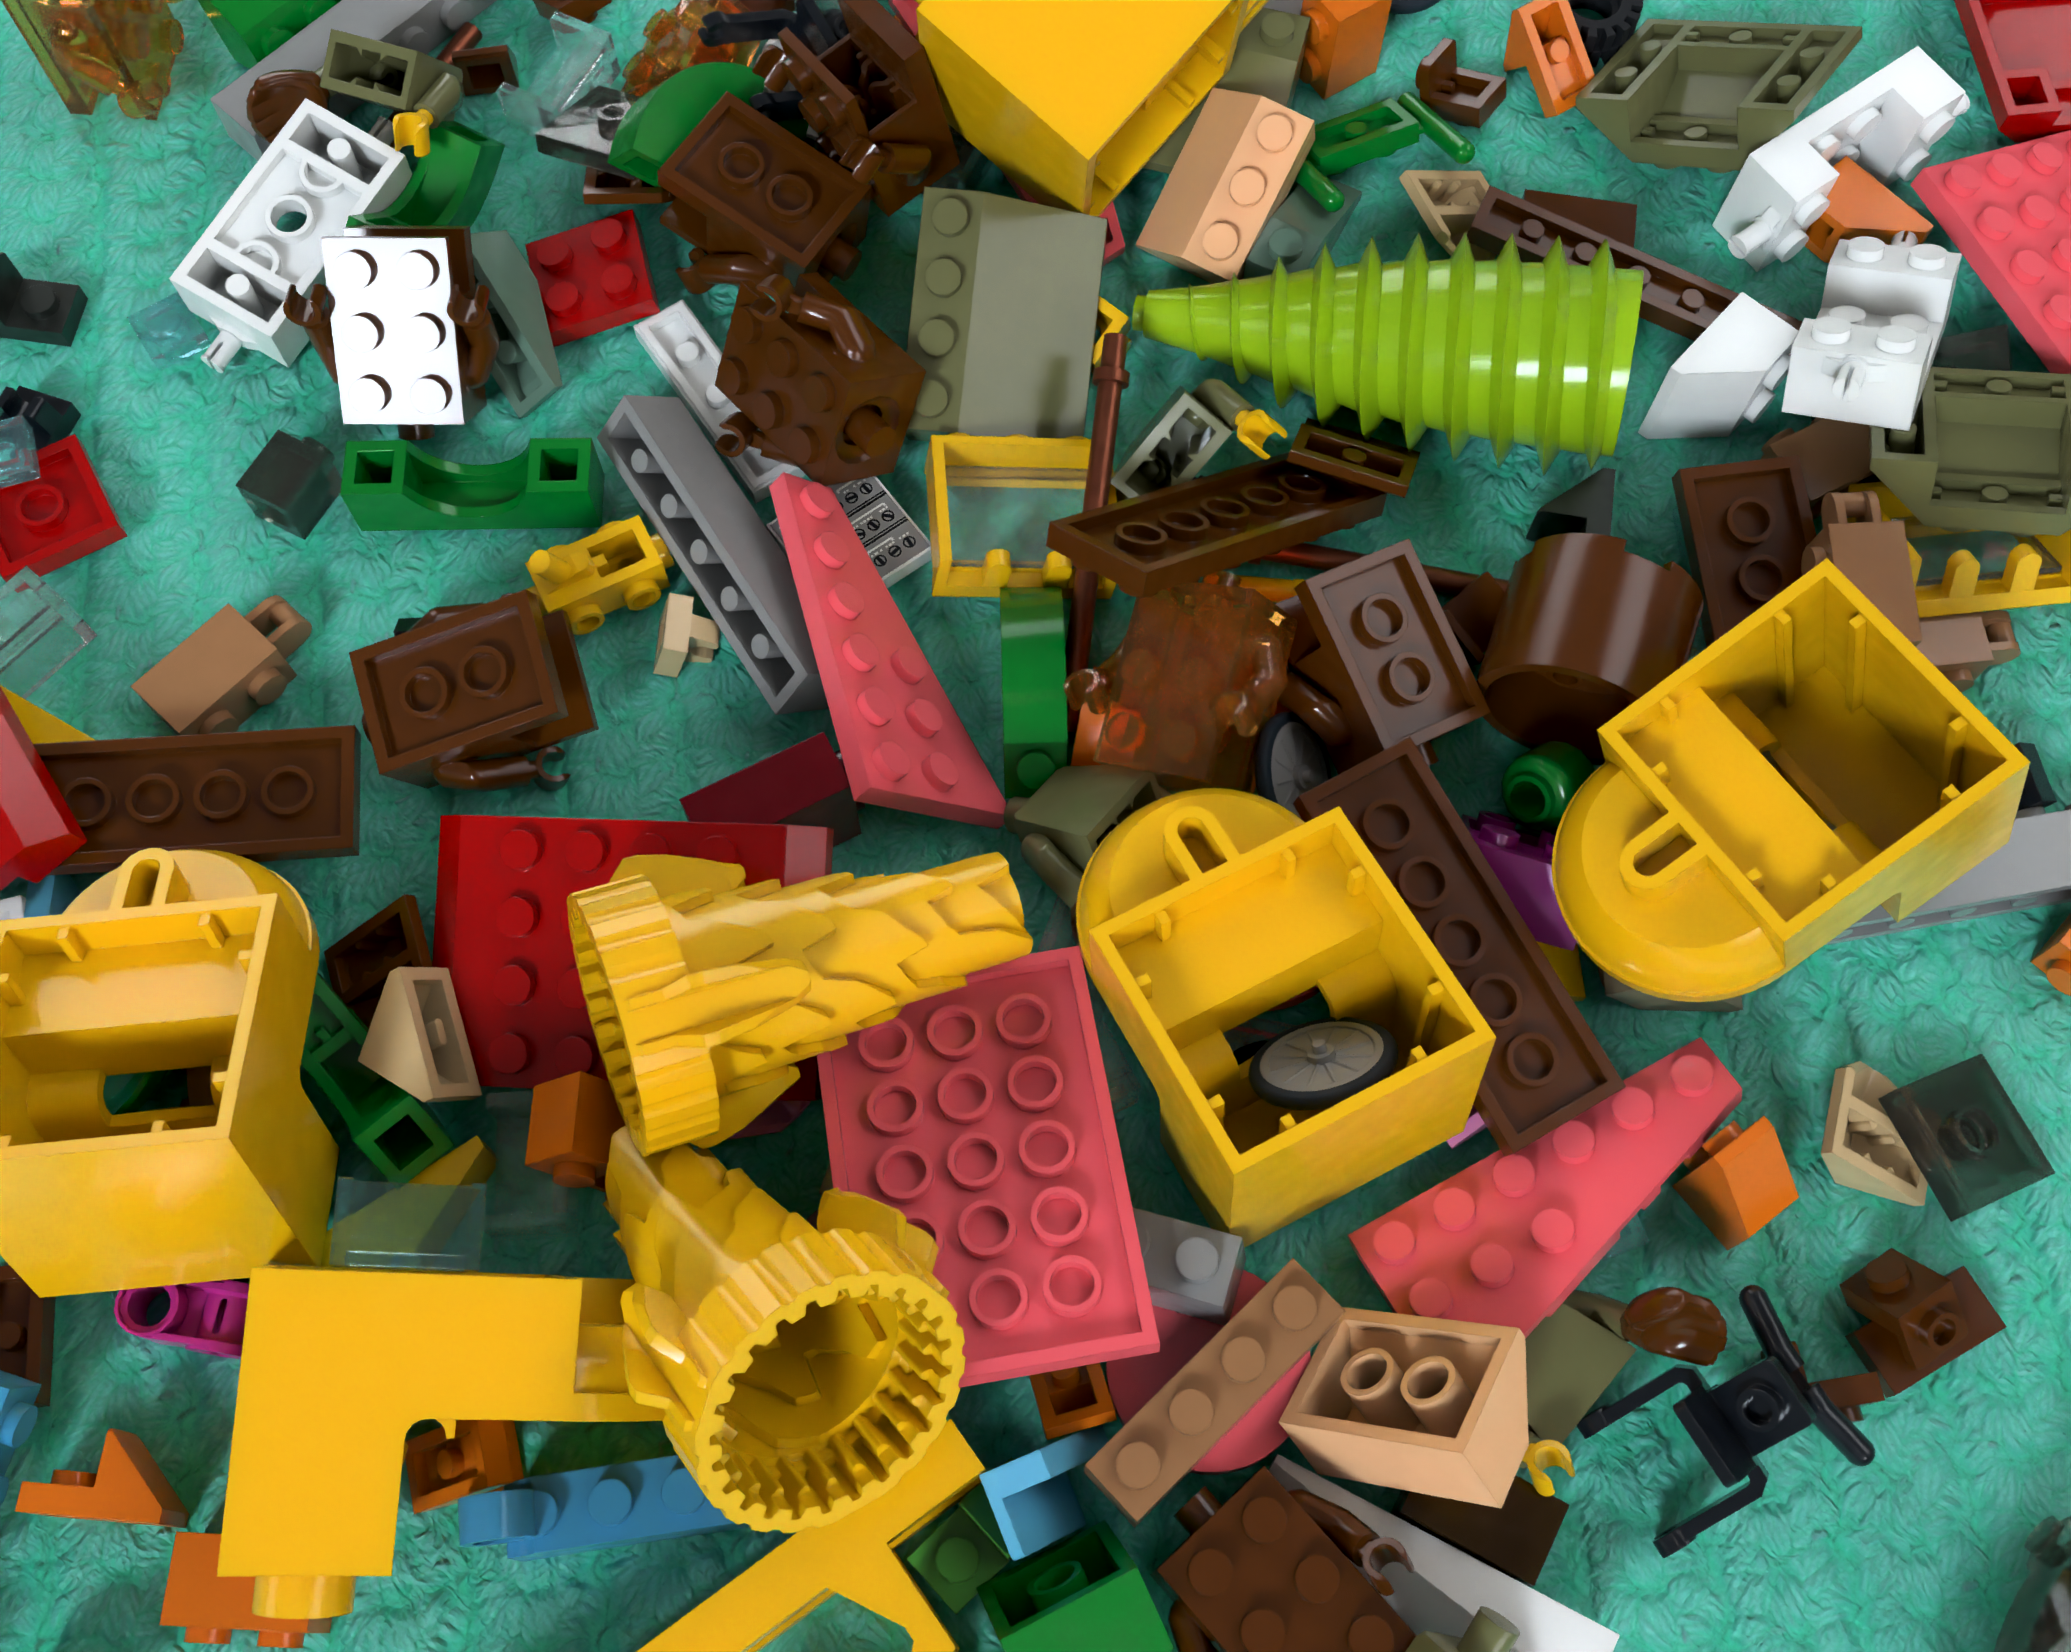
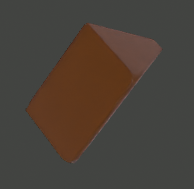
(486, 68)

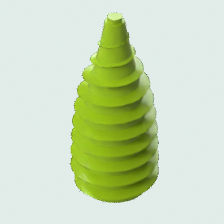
(1432, 344)

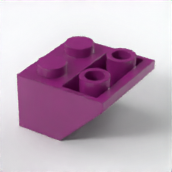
(1525, 871)

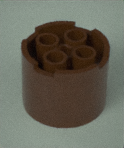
(1583, 639)

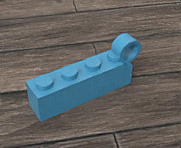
(591, 1510)

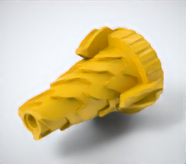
(723, 985)
(783, 1353)

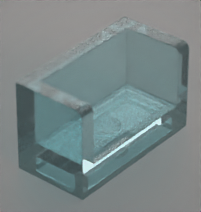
(407, 1226)

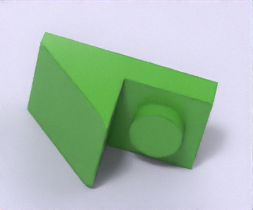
(963, 1551)

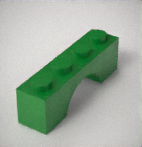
(405, 489)

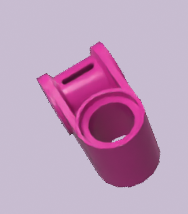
(200, 1316)

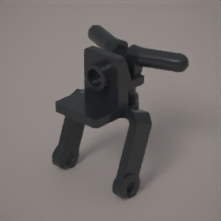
(808, 25)
(1742, 1418)

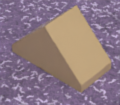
(421, 1038)

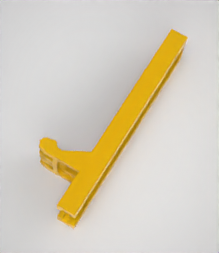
(843, 1558)

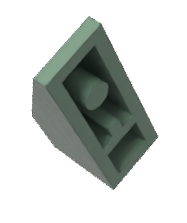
(1299, 232)
(526, 356)

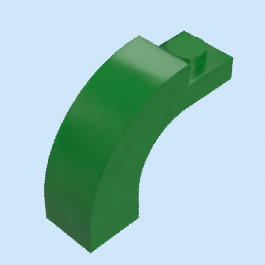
(674, 108)
(446, 183)
(1032, 687)
(383, 1119)

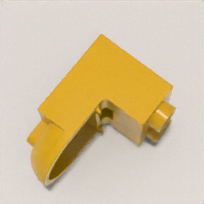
(1076, 88)
(1778, 799)
(1228, 909)
(146, 973)
(343, 1371)

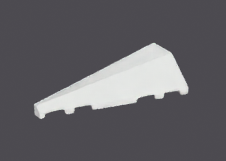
(1453, 1585)

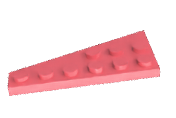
(884, 700)
(1530, 1225)

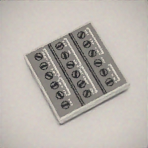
(882, 526)

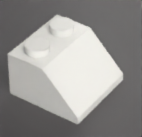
(1723, 375)

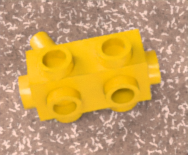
(601, 573)

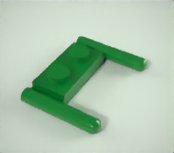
(1371, 134)

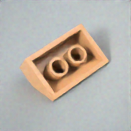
(1227, 184)
(1415, 1405)

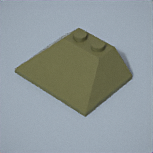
(1710, 88)
(1983, 452)

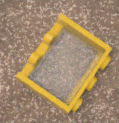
(994, 511)
(1978, 567)

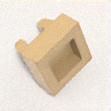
(683, 636)

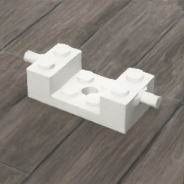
(1878, 124)
(245, 264)
(1873, 333)

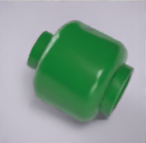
(1543, 783)

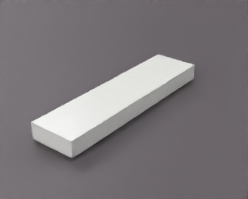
(691, 365)

